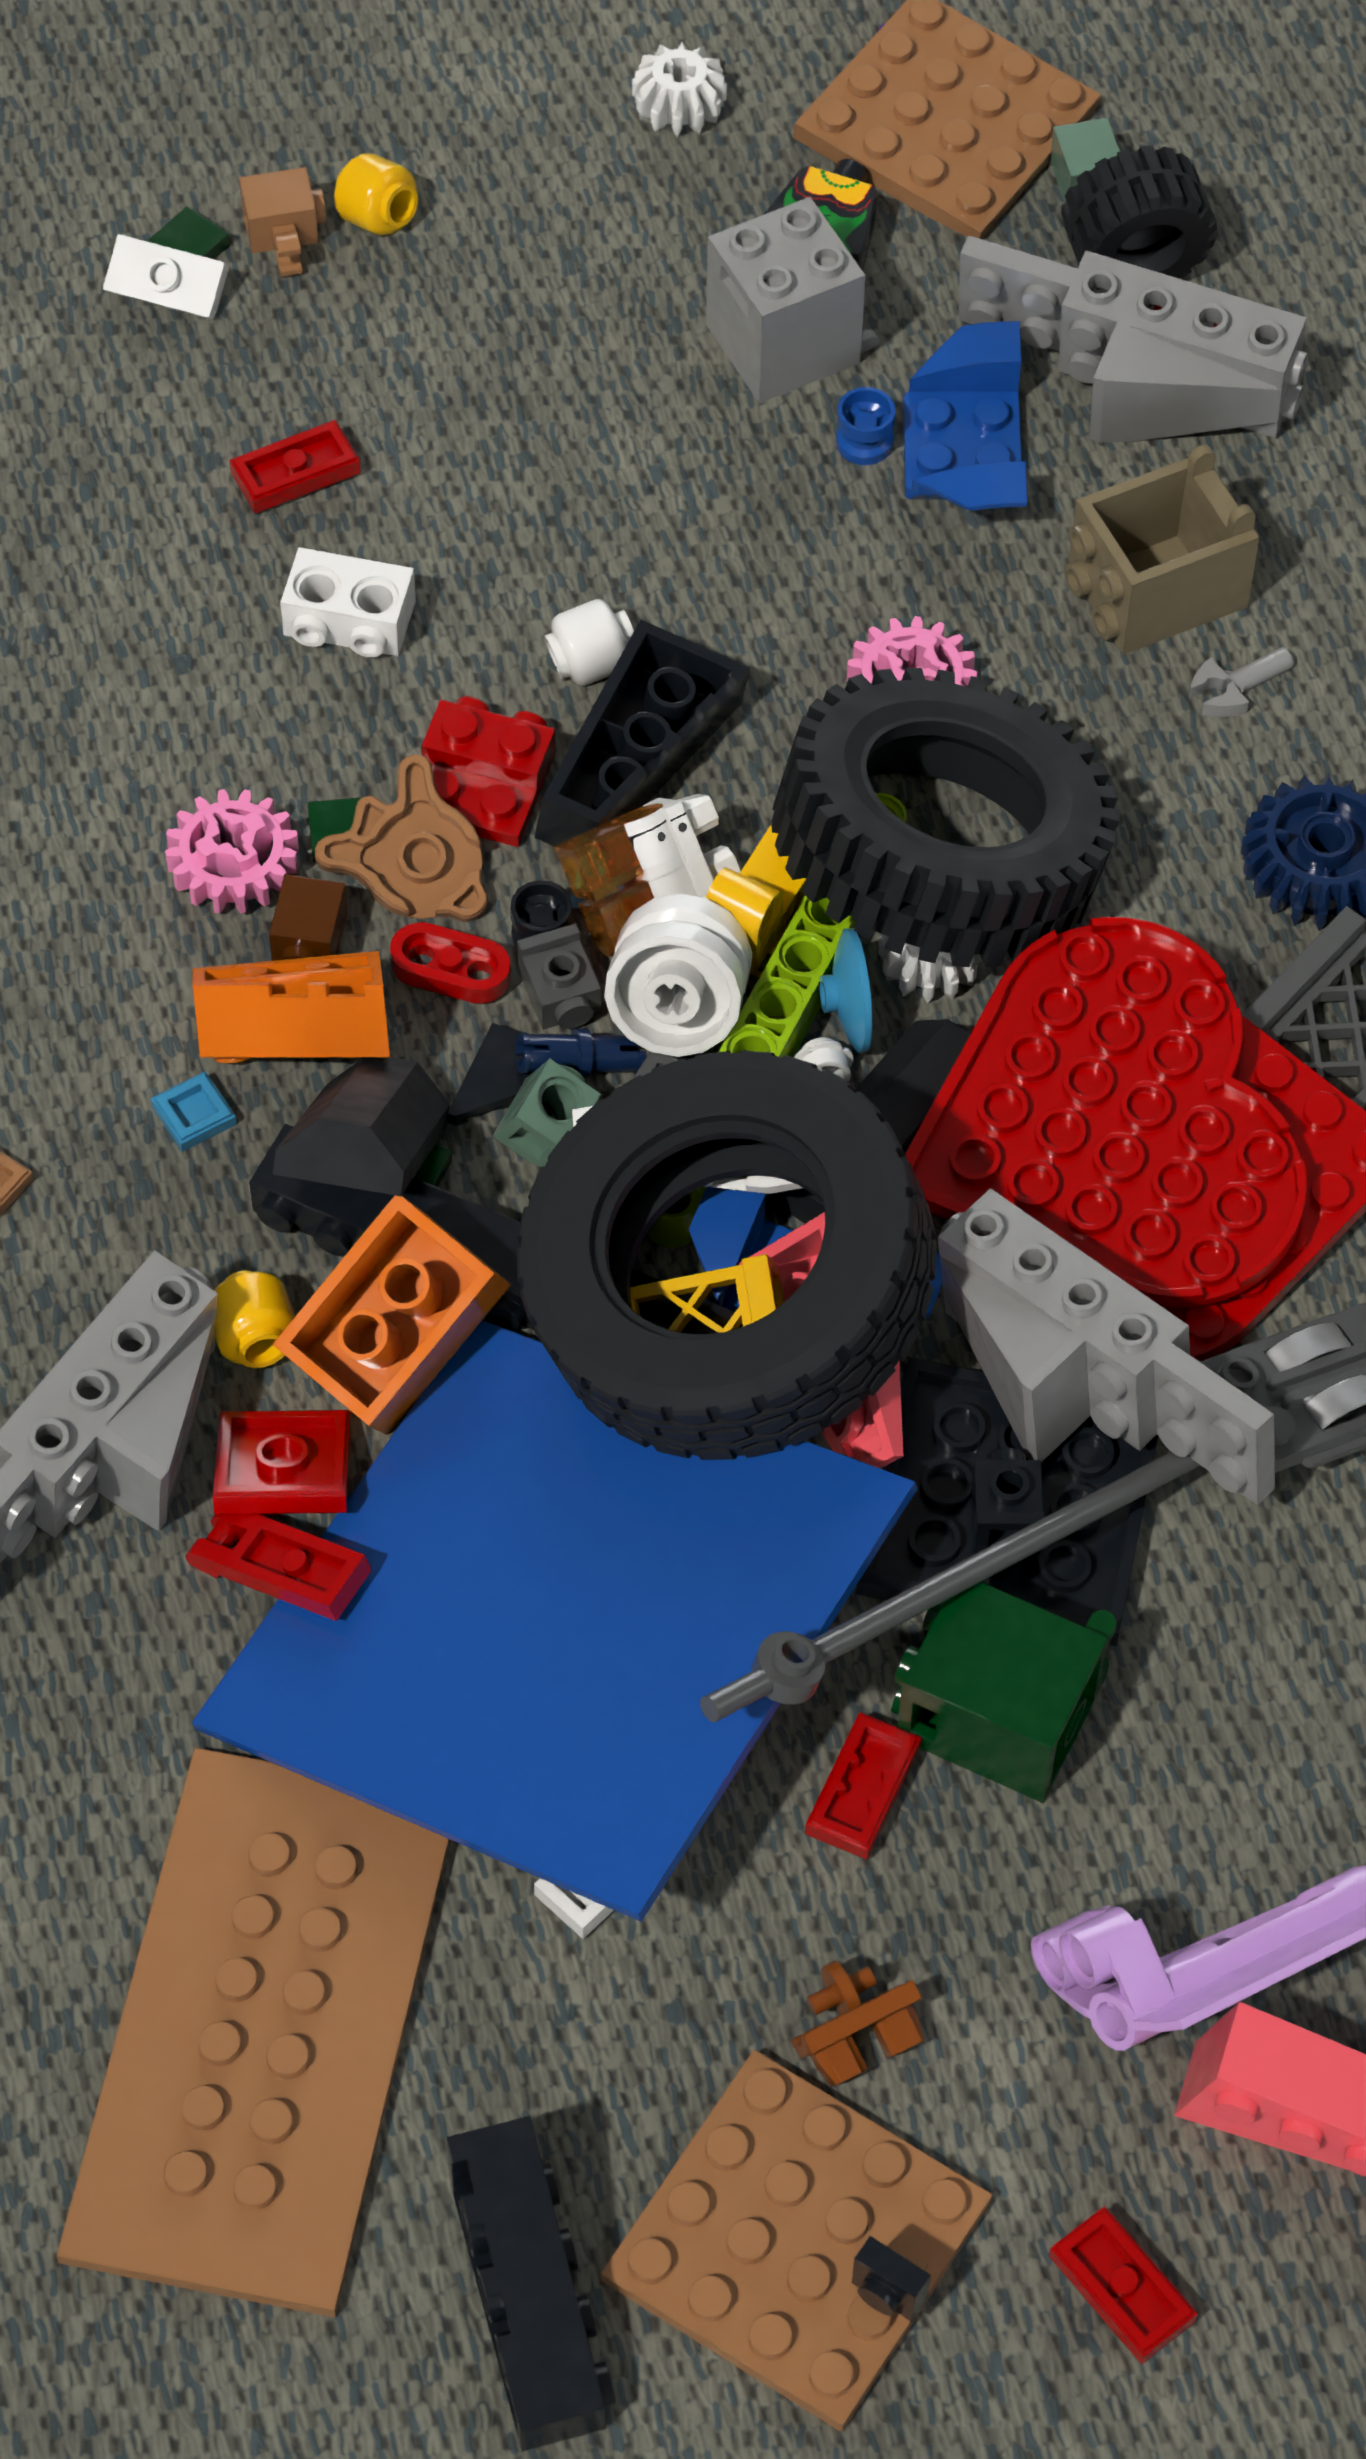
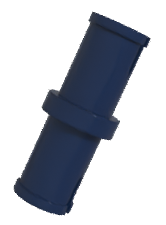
(579, 1051)

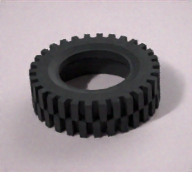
(922, 886)

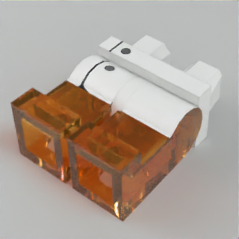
(640, 859)

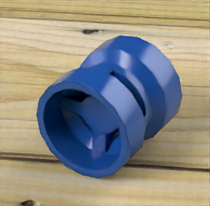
(865, 425)

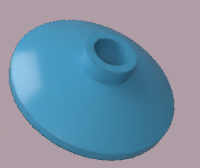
(849, 991)

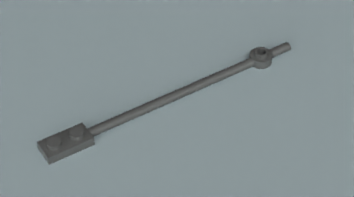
(798, 1680)

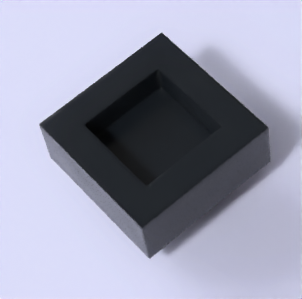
(889, 2280)

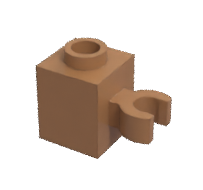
(282, 215)

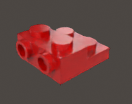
(489, 765)

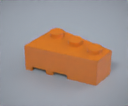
(292, 1008)

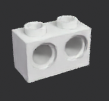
(348, 602)

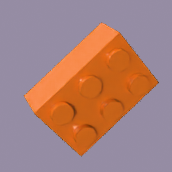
(391, 1314)

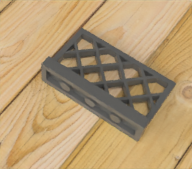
(1313, 980)

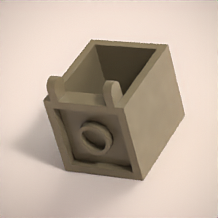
(1162, 553)

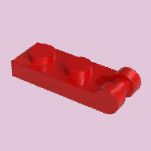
(281, 1562)

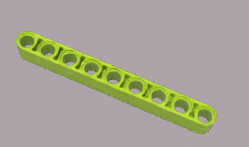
(781, 993)

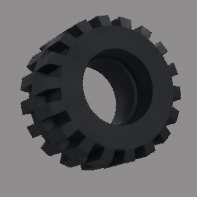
(1141, 211)

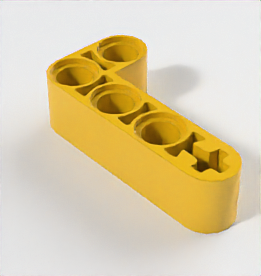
(760, 897)

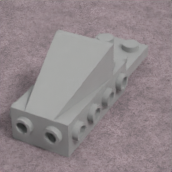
(1147, 367)
(1068, 1346)
(111, 1410)

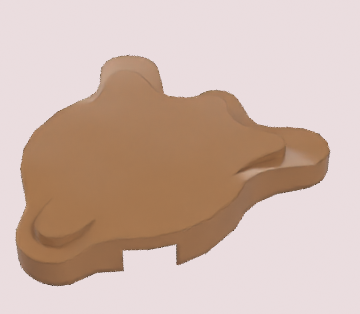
(412, 853)

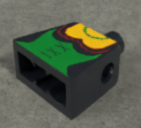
(842, 199)

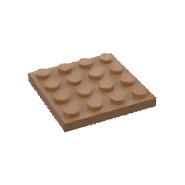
(945, 115)
(763, 2230)

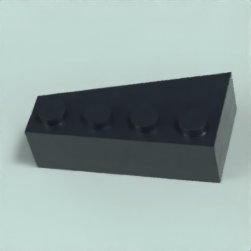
(640, 731)
(527, 2284)

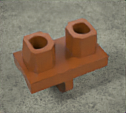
(888, 2014)

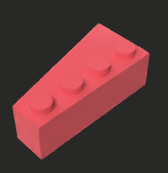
(1279, 2088)

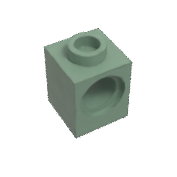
(526, 1124)

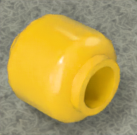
(376, 194)
(250, 1317)

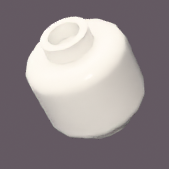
(588, 641)

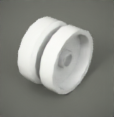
(678, 975)

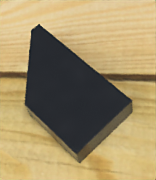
(491, 1077)

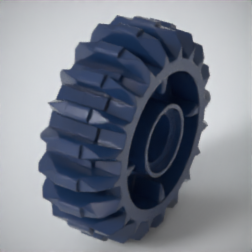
(1286, 845)

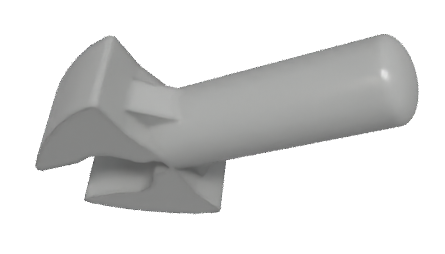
(1237, 682)

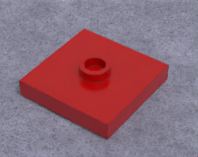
(282, 1462)

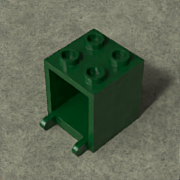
(1002, 1686)

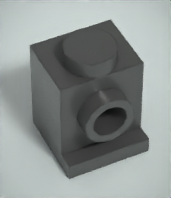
(559, 978)

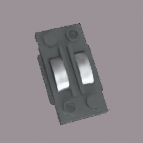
(1311, 1384)

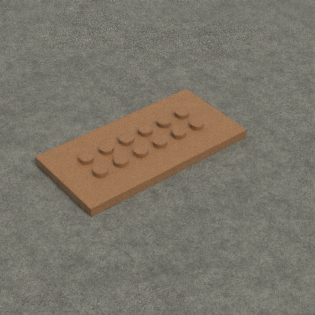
(257, 2040)

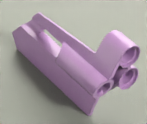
(1116, 1979)

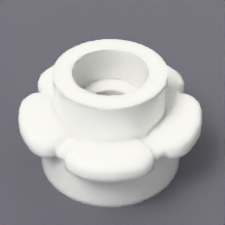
(828, 1055)

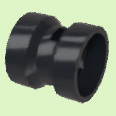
(539, 909)

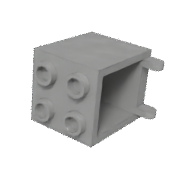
(786, 300)

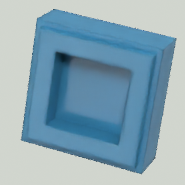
(193, 1111)

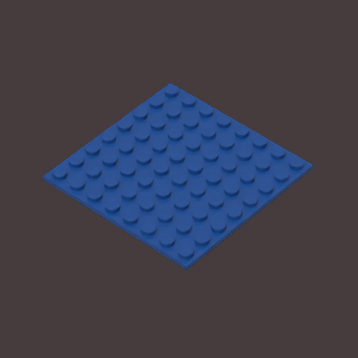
(551, 1625)

